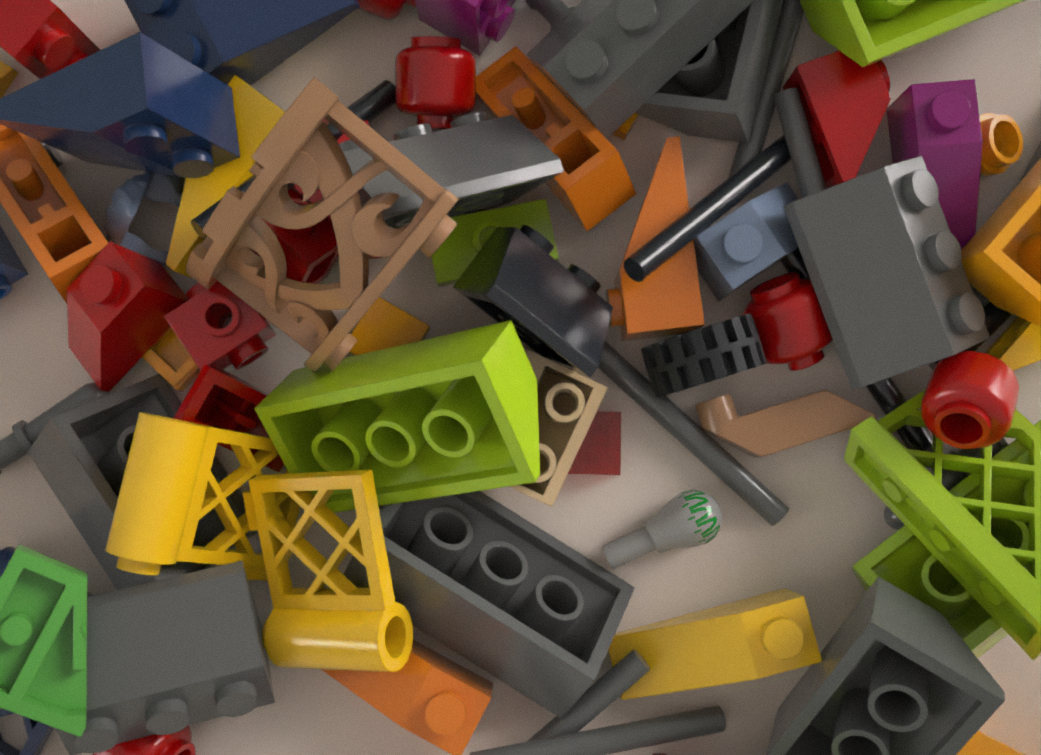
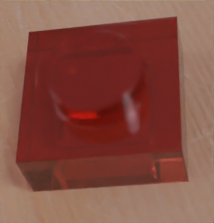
(601, 447)

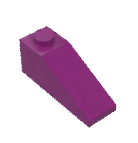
(945, 129)

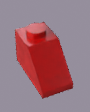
(841, 110)
(118, 312)

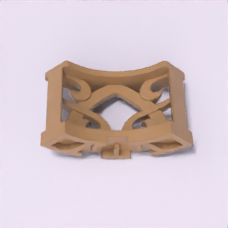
(307, 154)

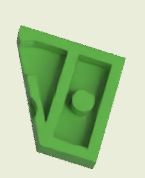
(44, 641)

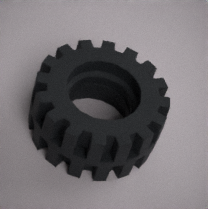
(703, 355)

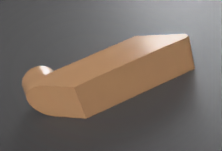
(781, 424)

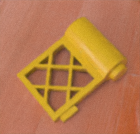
(166, 497)
(337, 624)

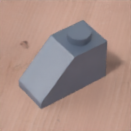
(746, 242)

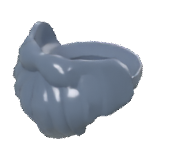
(125, 205)

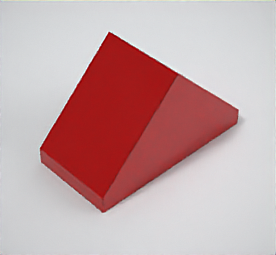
(225, 403)

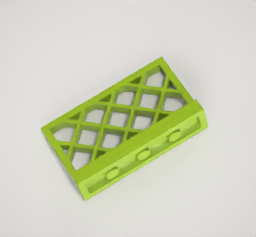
(947, 522)

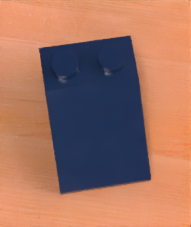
(237, 35)
(131, 111)

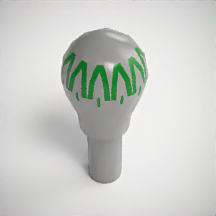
(684, 522)

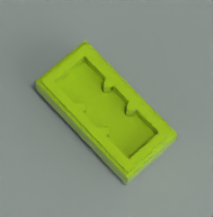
(476, 228)

